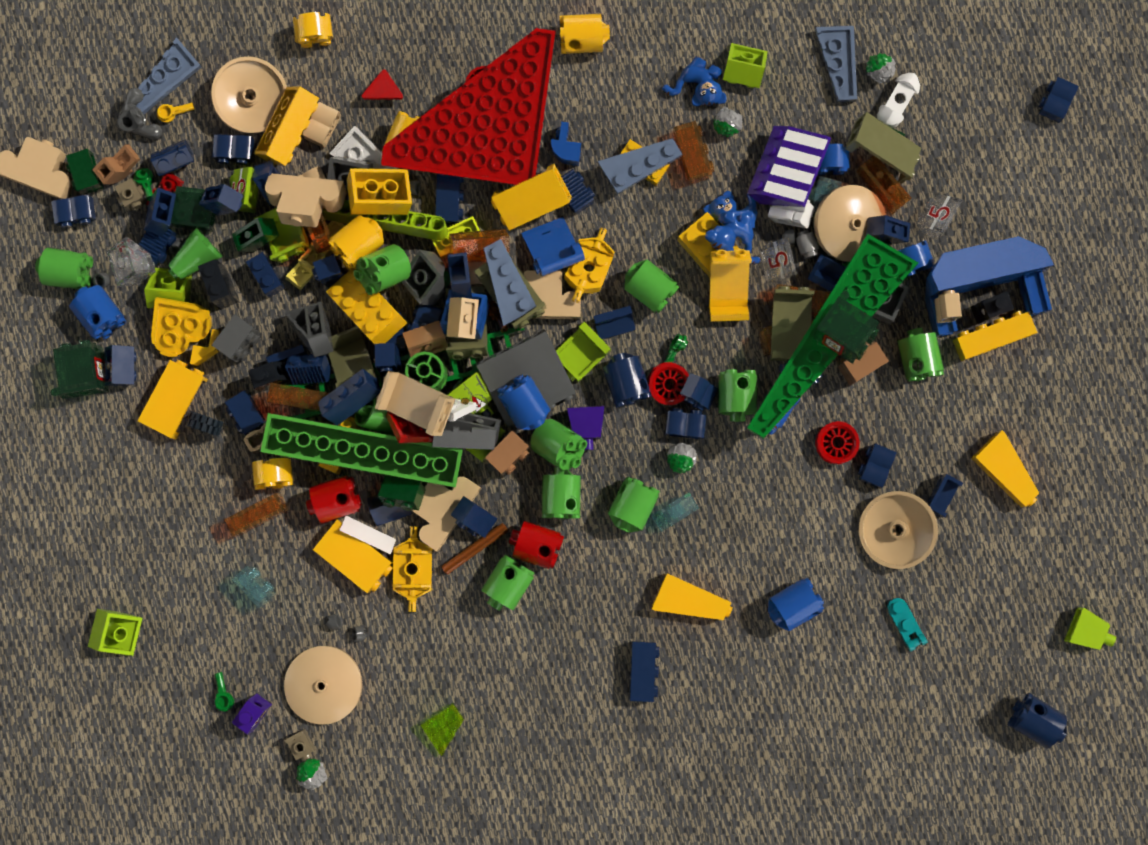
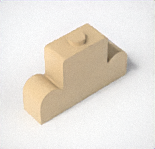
(37, 168)
(303, 198)
(550, 292)
(437, 509)

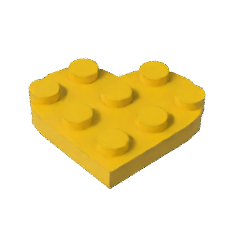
(177, 325)

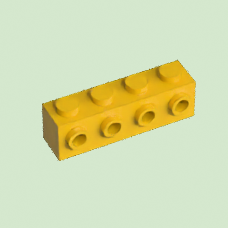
(994, 336)

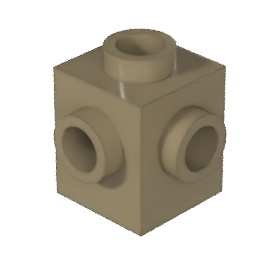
(130, 195)

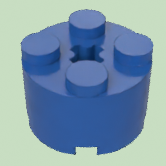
(835, 160)
(920, 253)

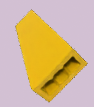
(1005, 468)
(686, 599)

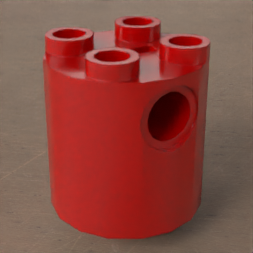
(327, 502)
(529, 544)

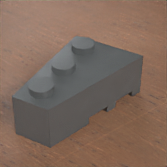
(312, 328)
(469, 432)

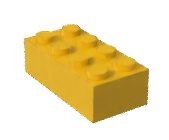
(287, 125)
(369, 312)

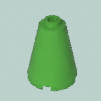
(193, 253)

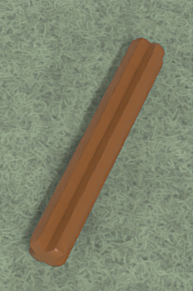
(475, 548)

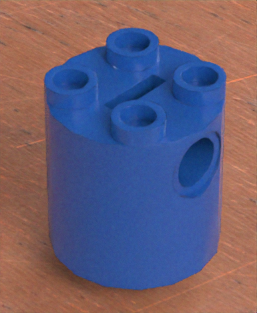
(96, 311)
(524, 403)
(795, 605)

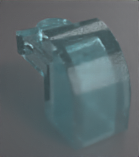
(675, 512)

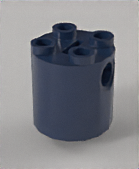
(626, 379)
(1038, 721)

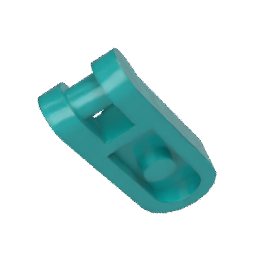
(905, 623)

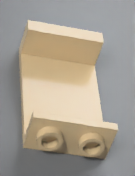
(415, 402)

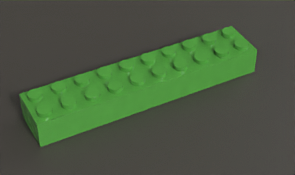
(360, 450)

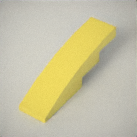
(302, 272)

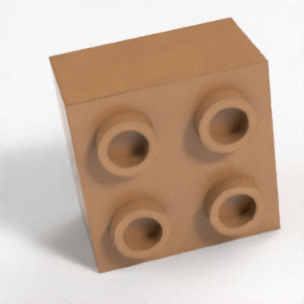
(869, 362)
(508, 453)

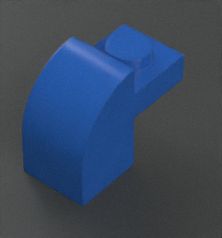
(564, 150)

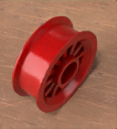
(660, 368)
(853, 436)

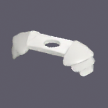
(892, 112)

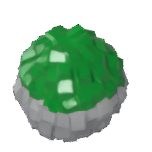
(880, 67)
(727, 122)
(681, 457)
(311, 774)

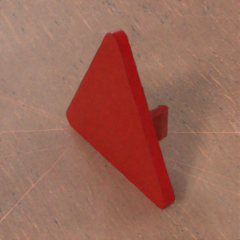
(382, 89)

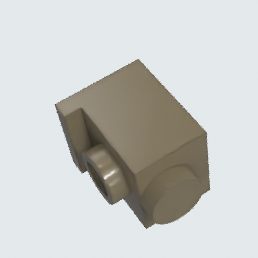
(301, 738)

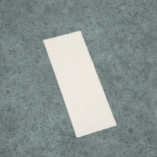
(367, 534)

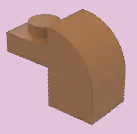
(116, 168)

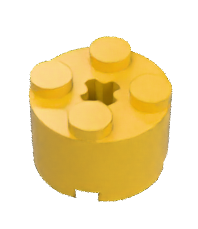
(313, 29)
(272, 473)

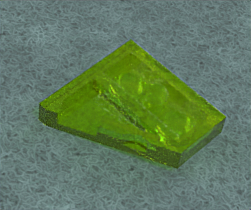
(442, 727)

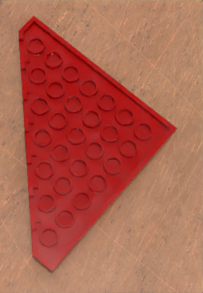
(488, 124)

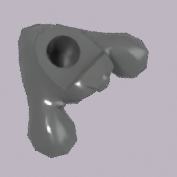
(132, 119)

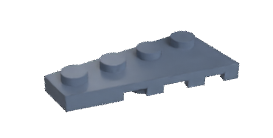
(839, 56)
(170, 73)
(634, 166)
(510, 290)

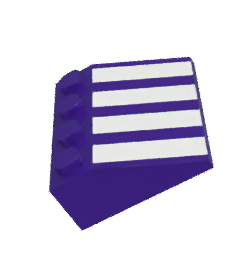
(788, 167)

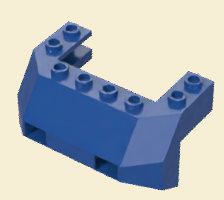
(990, 266)

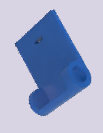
(552, 247)

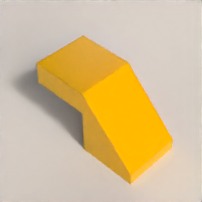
(202, 354)

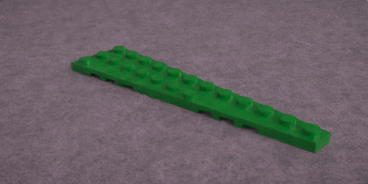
(870, 281)

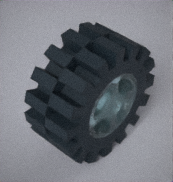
(204, 423)

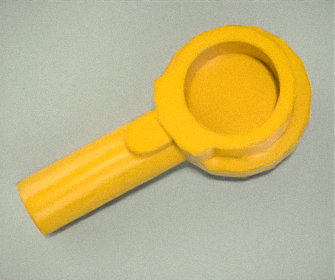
(167, 113)

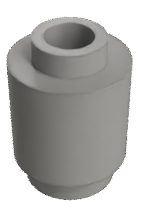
(807, 244)

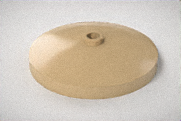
(241, 78)
(842, 220)
(880, 534)
(341, 682)

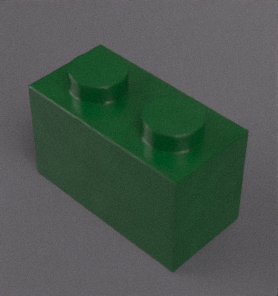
(81, 167)
(255, 234)
(401, 493)

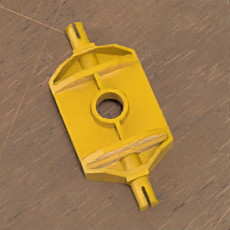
(598, 255)
(421, 582)

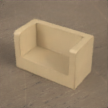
(462, 318)

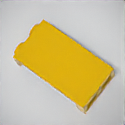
(531, 198)
(729, 285)
(171, 398)
(353, 558)

